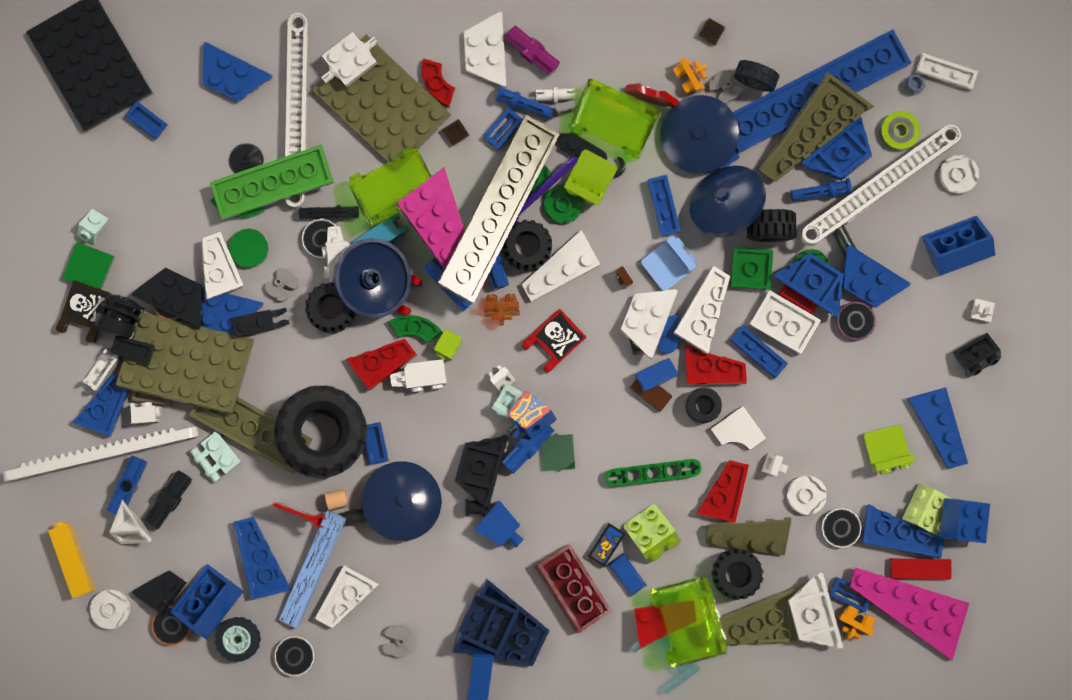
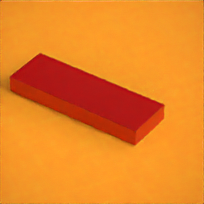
(920, 568)

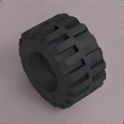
(773, 226)
(531, 262)
(314, 315)
(754, 578)

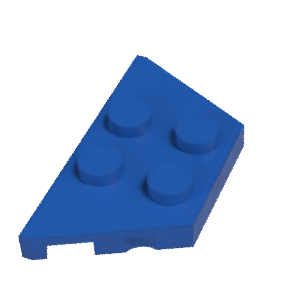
(230, 74)
(842, 153)
(869, 278)
(815, 282)
(218, 311)

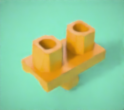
(695, 82)
(848, 617)

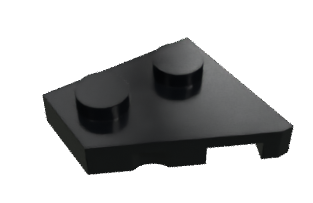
(160, 591)

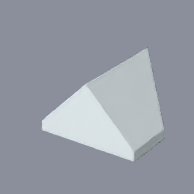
(129, 527)

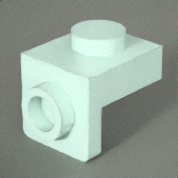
(91, 226)
(506, 400)

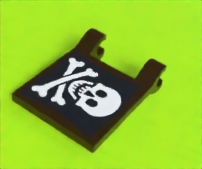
(82, 308)

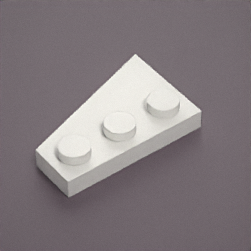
(218, 267)
(344, 596)

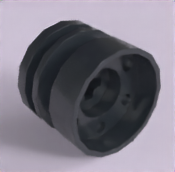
(119, 315)

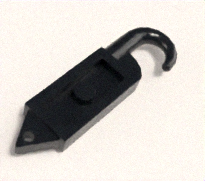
(575, 145)

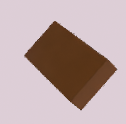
(656, 397)

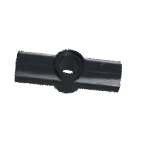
(168, 499)

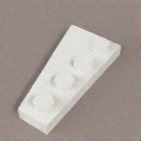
(564, 266)

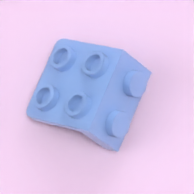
(669, 263)

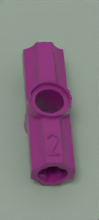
(532, 50)

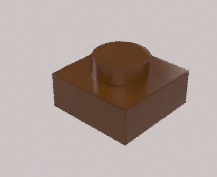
(623, 277)

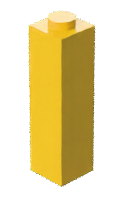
(71, 559)

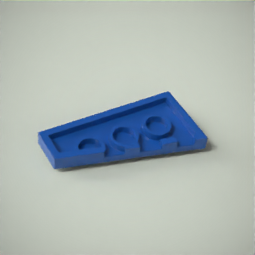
(940, 424)
(892, 533)

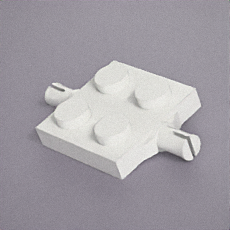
(349, 59)

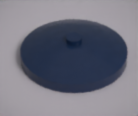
(699, 134)
(727, 201)
(372, 278)
(401, 501)

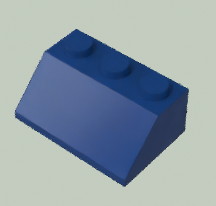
(959, 245)
(206, 601)

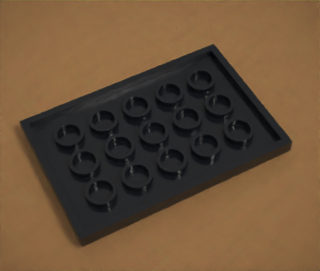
(89, 63)

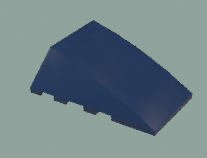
(499, 628)

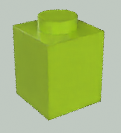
(448, 345)

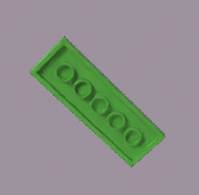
(272, 182)

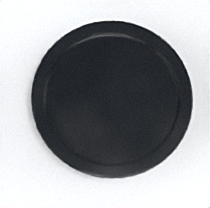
(245, 157)

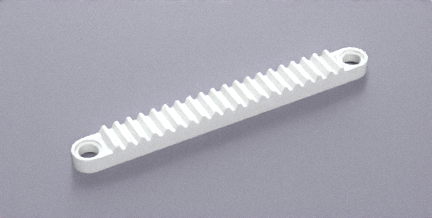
(296, 91)
(880, 185)
(100, 453)

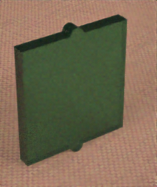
(558, 453)

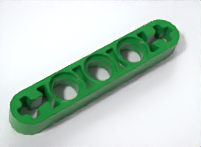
(662, 469)

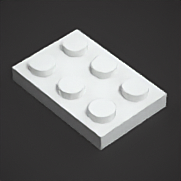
(785, 322)

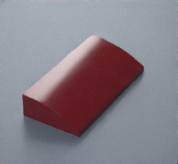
(573, 588)

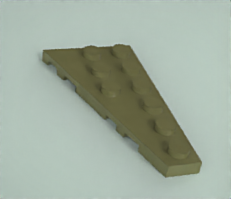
(820, 120)
(762, 621)

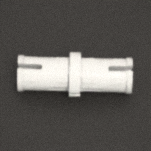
(555, 94)

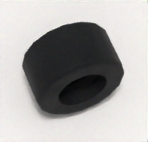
(712, 396)

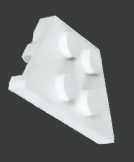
(486, 50)
(648, 318)
(814, 614)

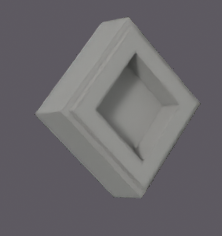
(565, 107)

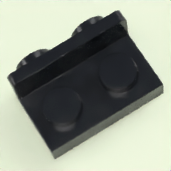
(978, 355)

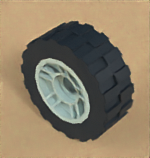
(227, 644)

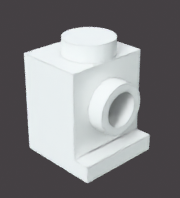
(145, 413)

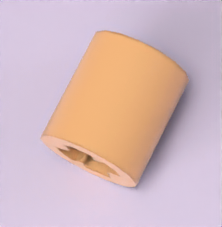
(336, 499)

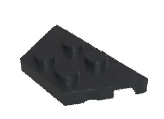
(173, 295)
(481, 467)

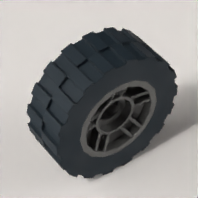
(756, 75)

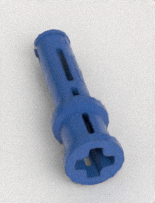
(513, 98)
(832, 192)

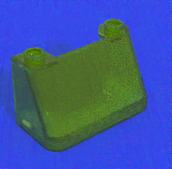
(614, 118)
(386, 185)
(690, 621)

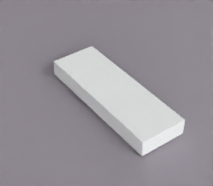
(946, 72)

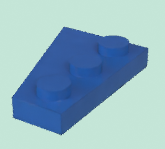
(104, 409)

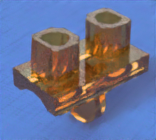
(501, 310)

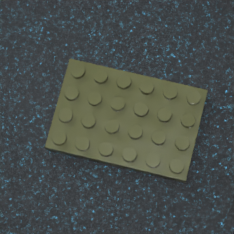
(385, 106)
(188, 364)

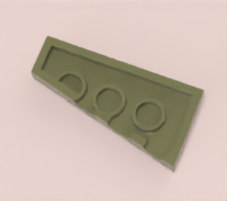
(762, 536)

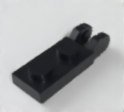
(257, 322)

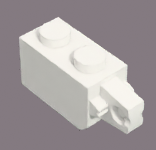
(333, 249)
(421, 375)

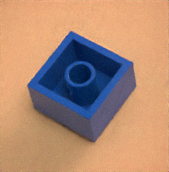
(965, 520)

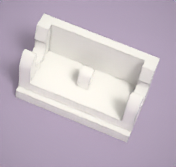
(102, 370)

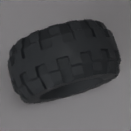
(325, 401)

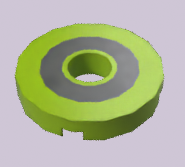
(903, 119)

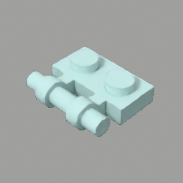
(220, 452)

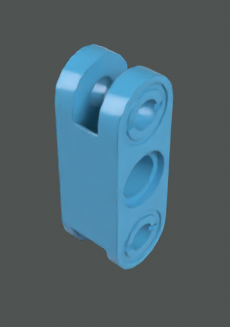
(385, 231)

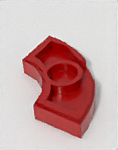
(435, 82)
(651, 96)

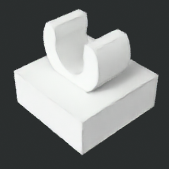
(982, 310)
(501, 378)
(773, 465)

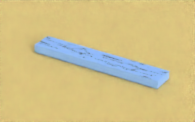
(312, 569)

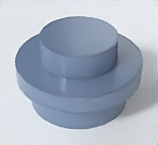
(914, 84)

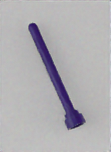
(548, 183)

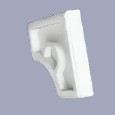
(738, 428)

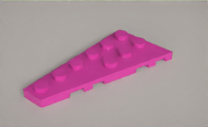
(434, 216)
(924, 612)

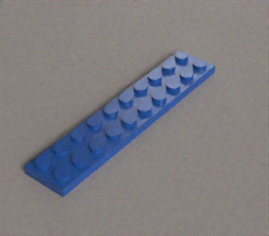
(855, 69)

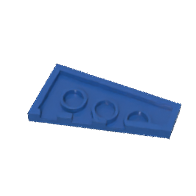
(260, 564)

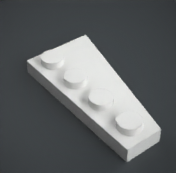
(702, 314)

